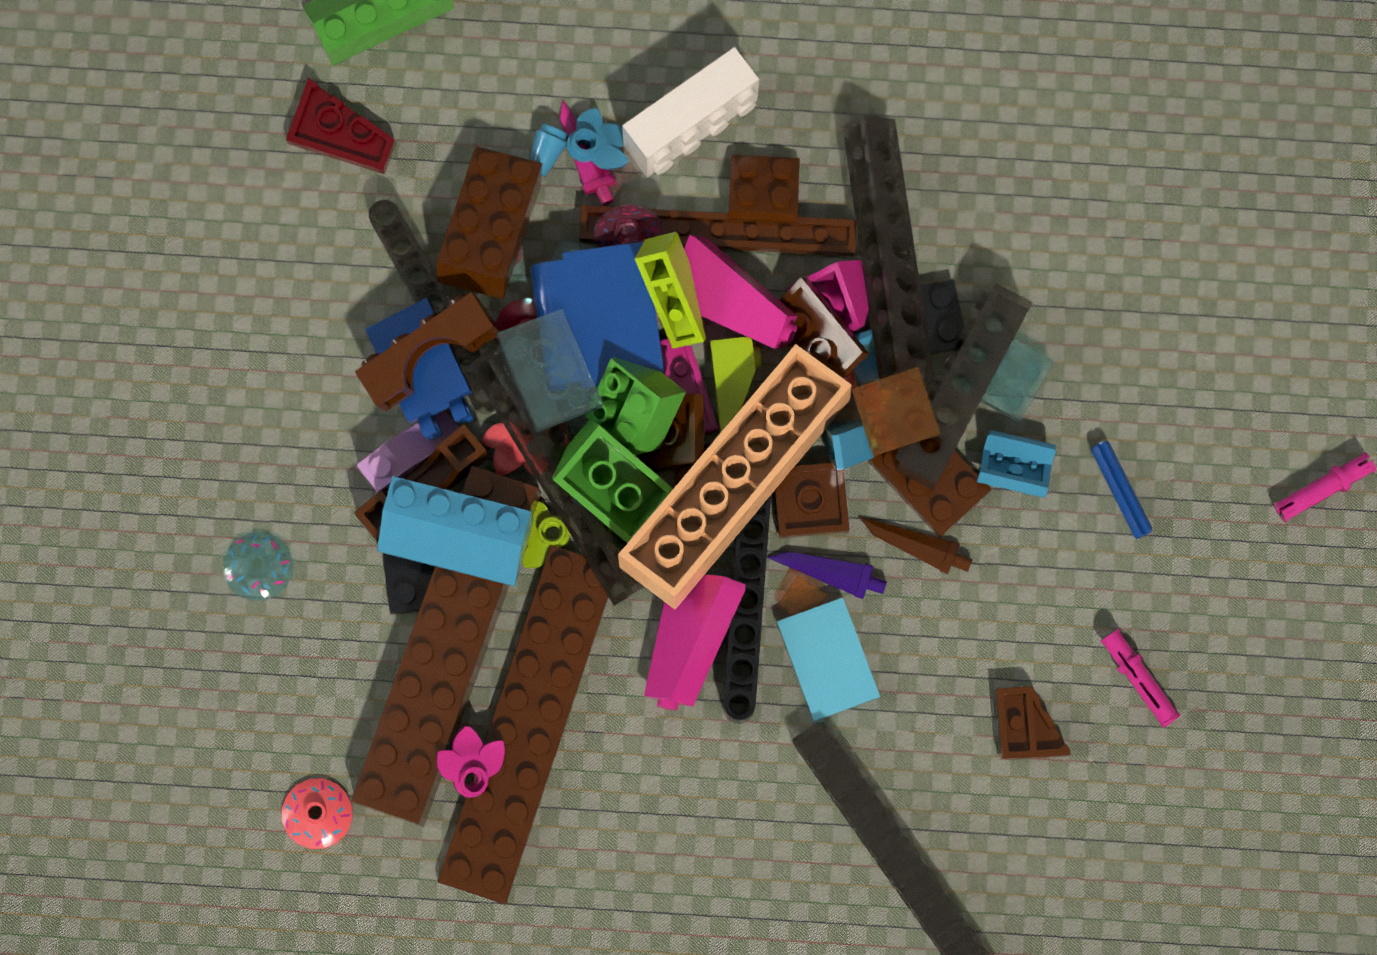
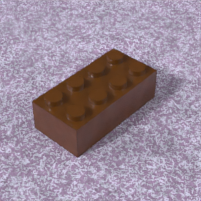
(489, 222)

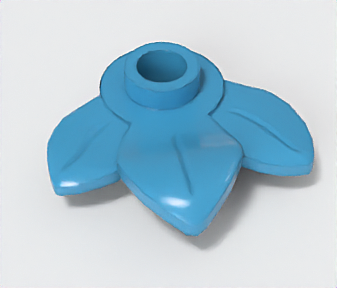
(600, 138)

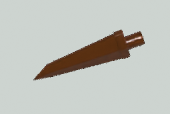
(929, 549)

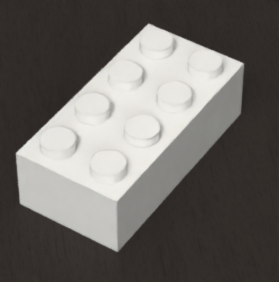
(691, 113)

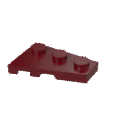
(336, 131)

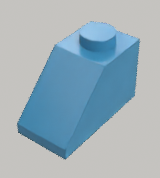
(847, 444)

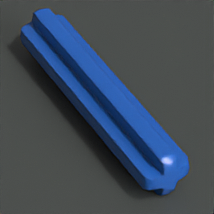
(1121, 489)

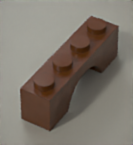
(391, 373)
(442, 469)

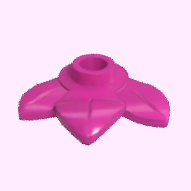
(470, 756)

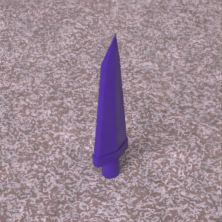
(844, 575)

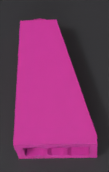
(735, 298)
(690, 641)

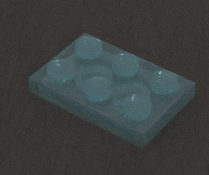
(549, 370)

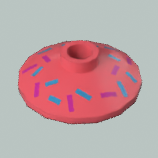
(335, 815)

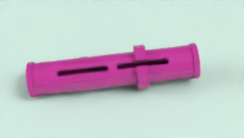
(1337, 480)
(1140, 678)

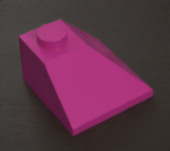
(844, 290)

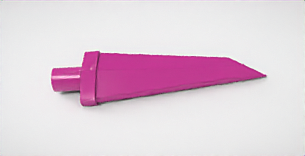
(592, 177)

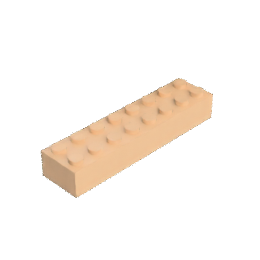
(734, 476)

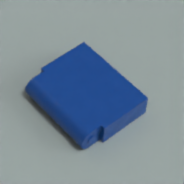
(603, 305)

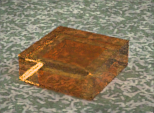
(801, 597)

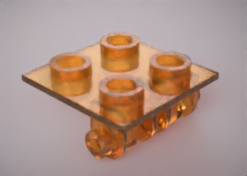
(895, 411)

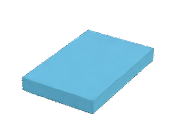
(828, 659)

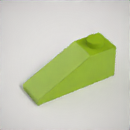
(671, 288)
(733, 374)

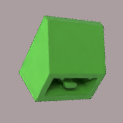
(636, 405)

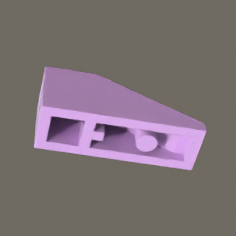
(403, 454)

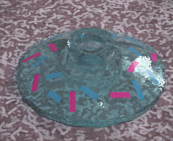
(266, 581)

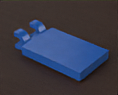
(437, 376)

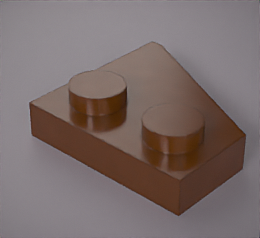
(1025, 726)

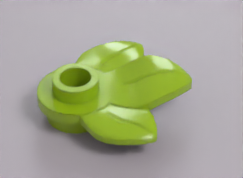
(538, 543)

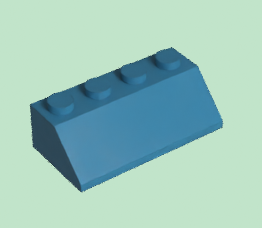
(454, 531)

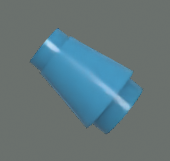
(548, 147)

